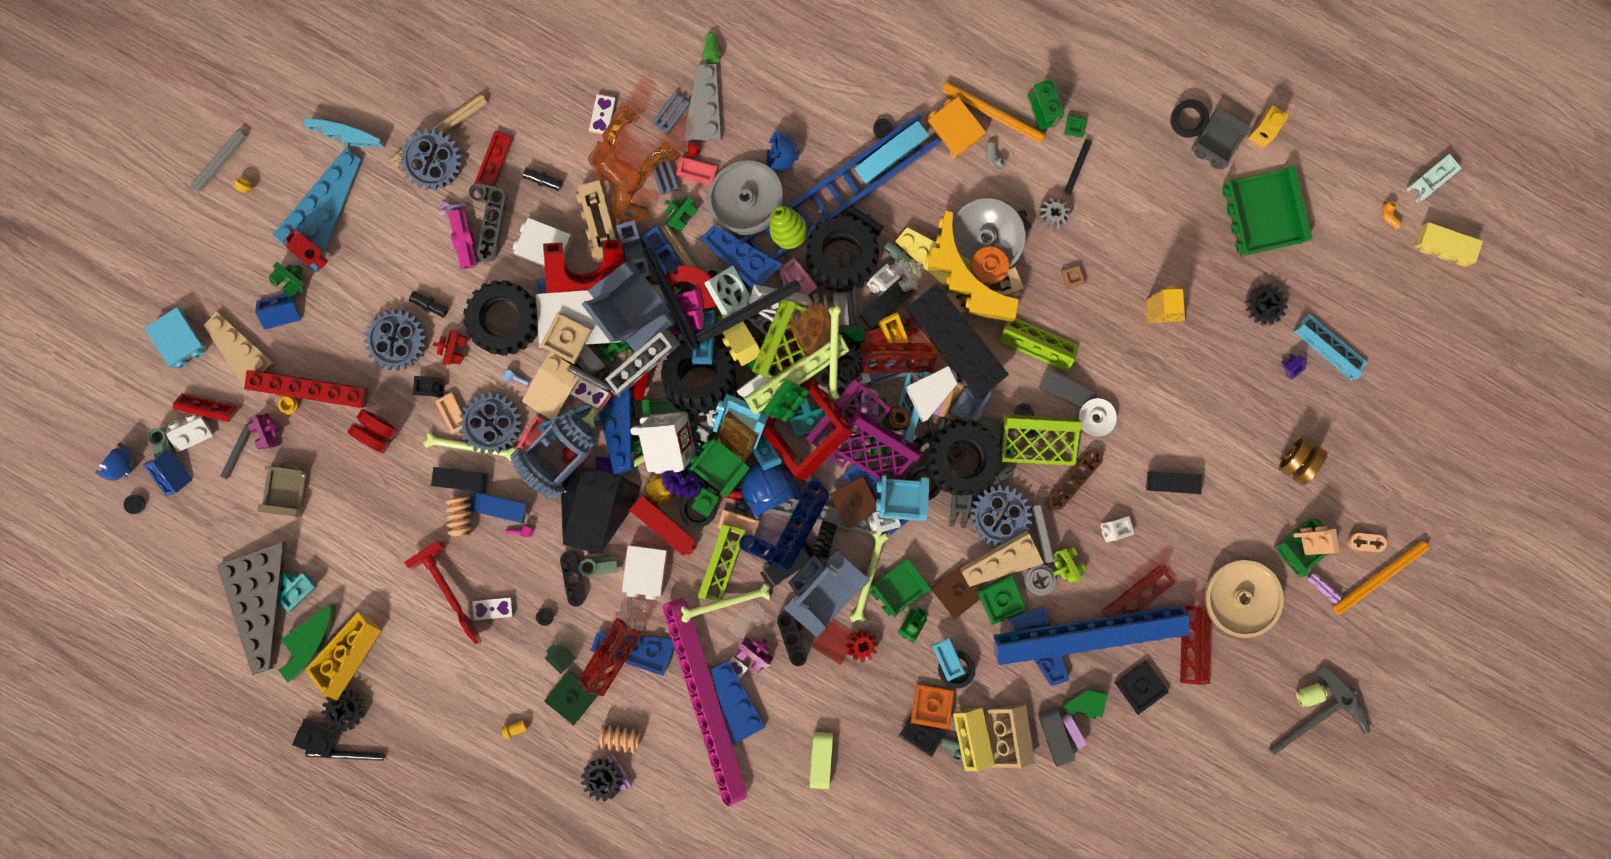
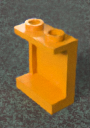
(956, 127)

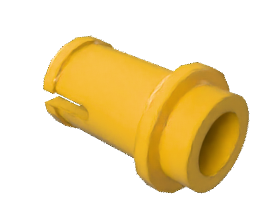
(513, 729)

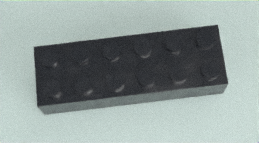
(956, 341)

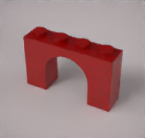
(562, 279)

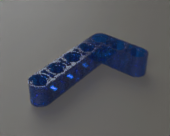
(791, 530)

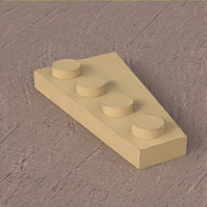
(236, 348)
(1006, 559)

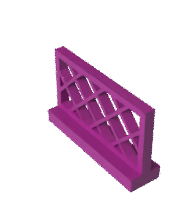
(842, 403)
(887, 438)

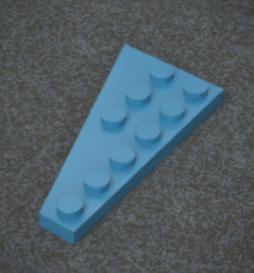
(323, 204)

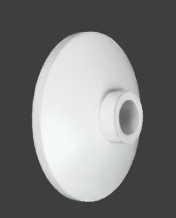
(1106, 415)

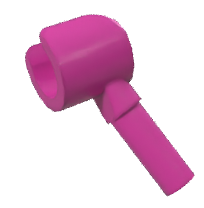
(526, 531)

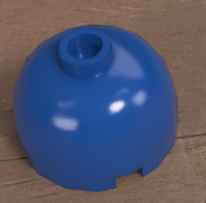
(782, 152)
(117, 464)

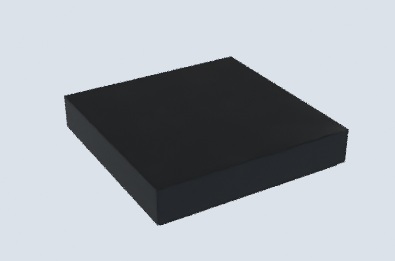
(1141, 687)

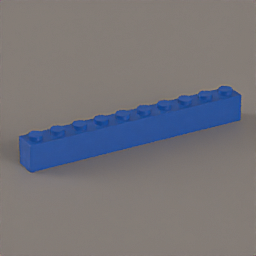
(1091, 634)

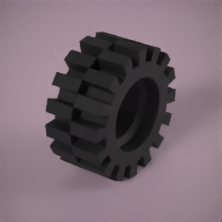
(852, 370)
(824, 539)

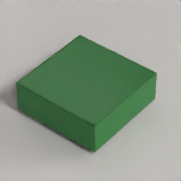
(1075, 126)

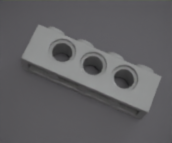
(643, 361)

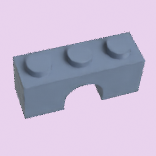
(633, 246)

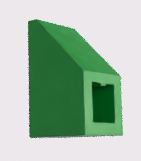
(1088, 702)

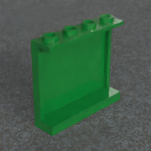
(1267, 211)

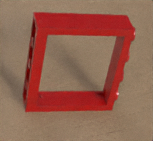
(825, 449)

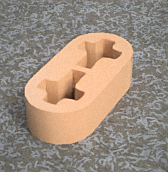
(1366, 546)

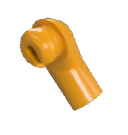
(1388, 214)

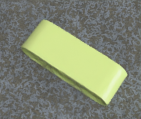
(821, 760)

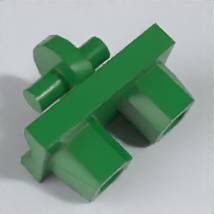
(685, 206)
(291, 276)
(913, 624)

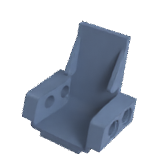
(628, 307)
(823, 590)

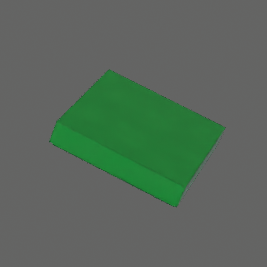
(1001, 599)

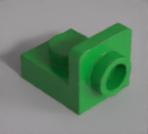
(706, 501)

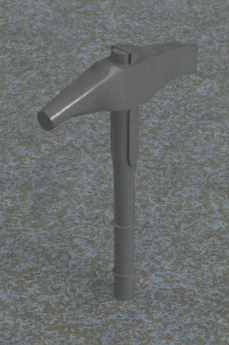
(1343, 698)

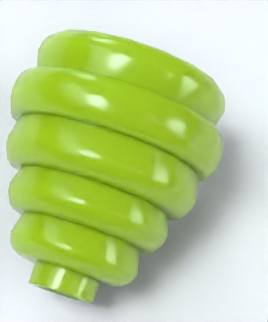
(787, 227)

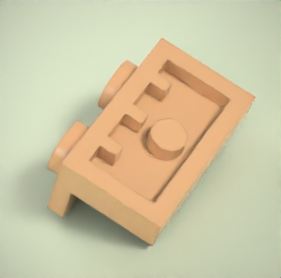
(1318, 540)

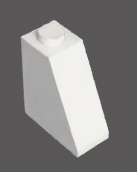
(931, 391)

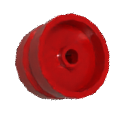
(374, 428)

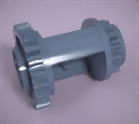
(539, 471)

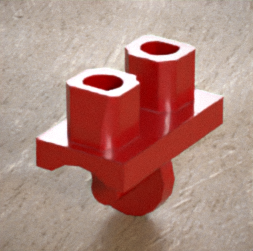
(453, 339)

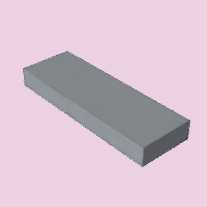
(1042, 533)

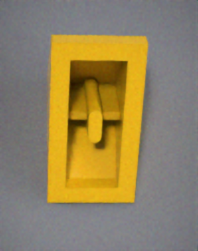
(893, 329)

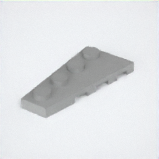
(703, 112)

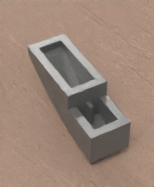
(1066, 389)

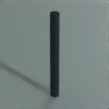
(351, 755)

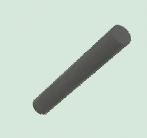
(592, 379)
(235, 452)

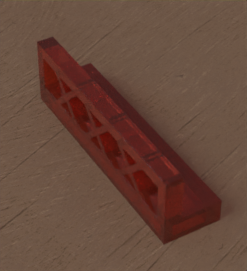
(900, 352)
(1137, 589)
(1202, 648)
(605, 658)

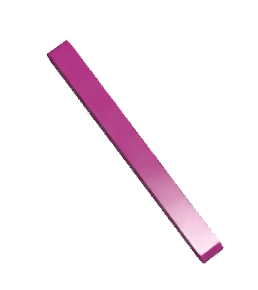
(705, 703)

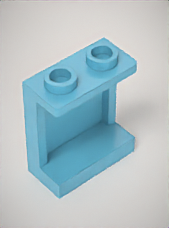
(175, 338)
(742, 412)
(903, 499)

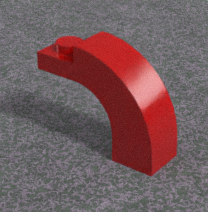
(697, 278)

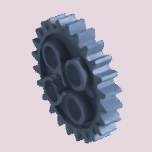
(413, 152)
(377, 337)
(477, 435)
(984, 507)

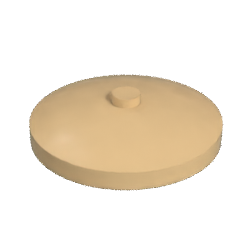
(1244, 598)

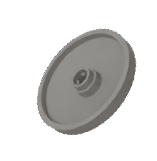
(745, 197)
(989, 224)

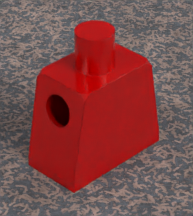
(298, 243)

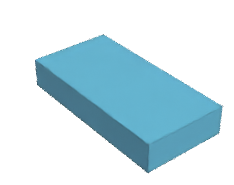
(948, 659)

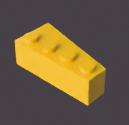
(1166, 305)
(343, 655)

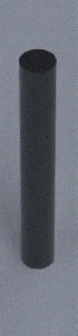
(1078, 166)

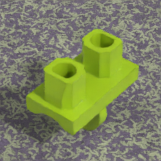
(1066, 566)

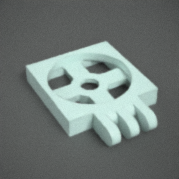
(724, 308)

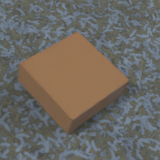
(1073, 277)

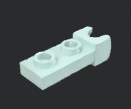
(1435, 177)

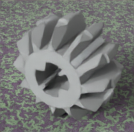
(1058, 219)

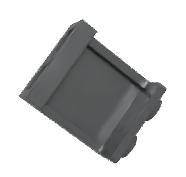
(1220, 139)

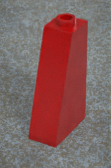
(663, 526)

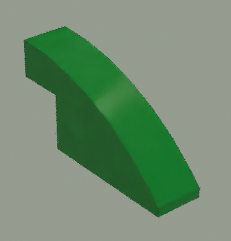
(307, 642)

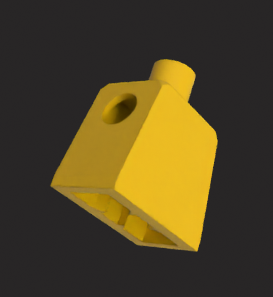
(1270, 124)

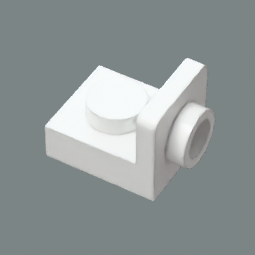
(882, 280)
(882, 524)
(1117, 529)

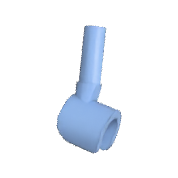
(508, 375)

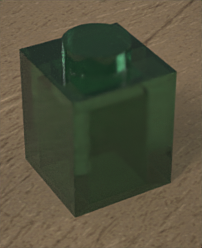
(559, 657)

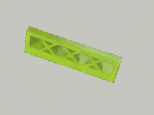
(1037, 345)
(713, 564)

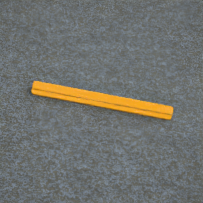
(994, 112)
(1381, 577)

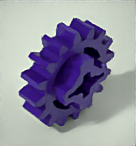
(682, 482)

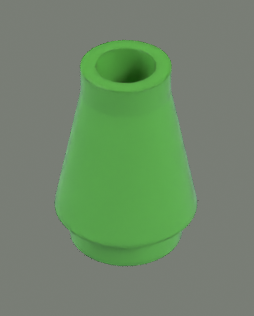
(711, 51)

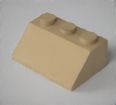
(1009, 736)

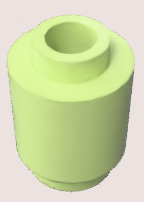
(1311, 695)

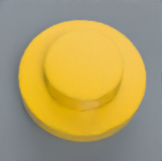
(243, 185)
(288, 404)

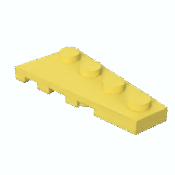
(918, 246)

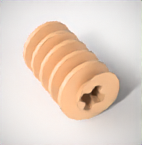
(458, 516)
(619, 739)

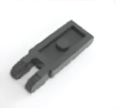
(960, 504)

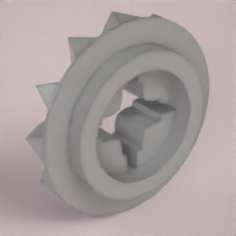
(1048, 583)

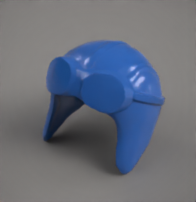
(768, 488)

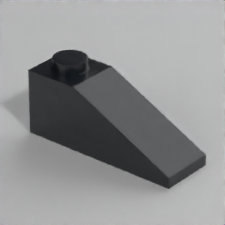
(884, 305)

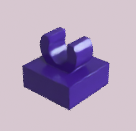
(1295, 367)

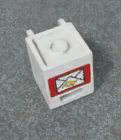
(666, 441)

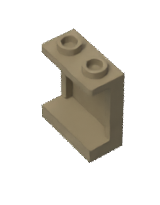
(284, 490)

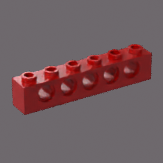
(306, 388)

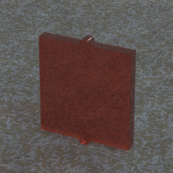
(833, 642)

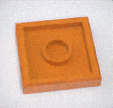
(932, 706)

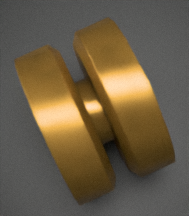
(1302, 460)

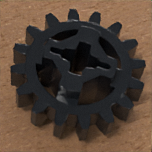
(1264, 312)
(352, 712)
(598, 781)

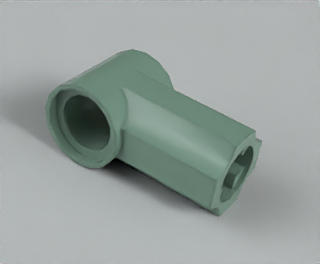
(159, 447)
(601, 565)

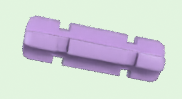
(1324, 587)
(626, 782)

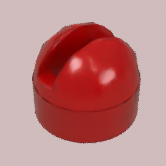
(693, 149)

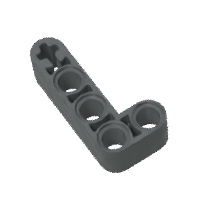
(491, 205)

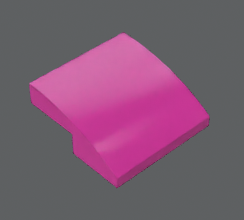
(693, 309)

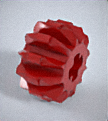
(860, 652)

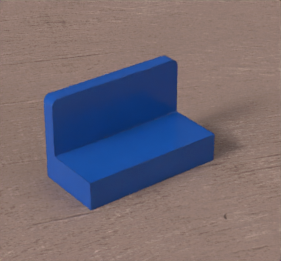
(277, 311)
(167, 473)

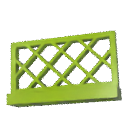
(774, 338)
(1040, 423)

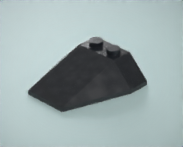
(594, 507)

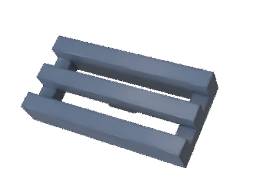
(680, 100)
(668, 189)

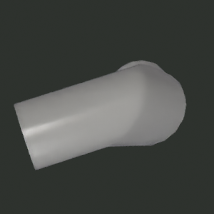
(991, 156)

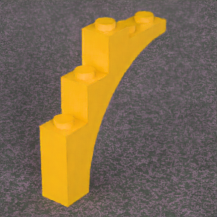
(982, 300)

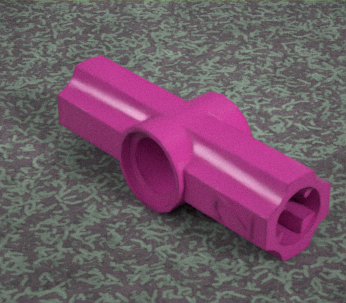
(462, 239)

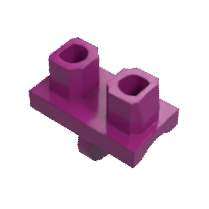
(266, 430)
(757, 652)

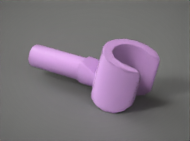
(448, 207)

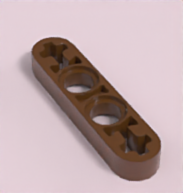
(1072, 477)

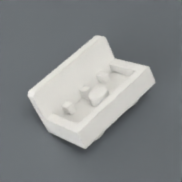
(188, 431)

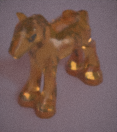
(621, 174)

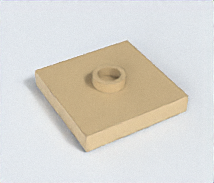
(566, 338)

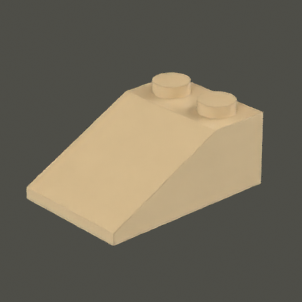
(551, 387)

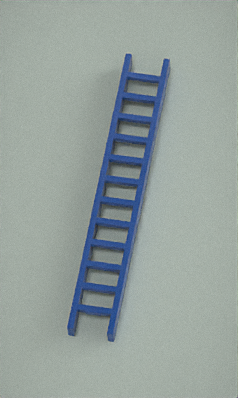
(843, 172)

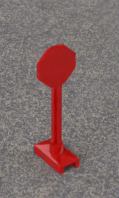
(426, 557)

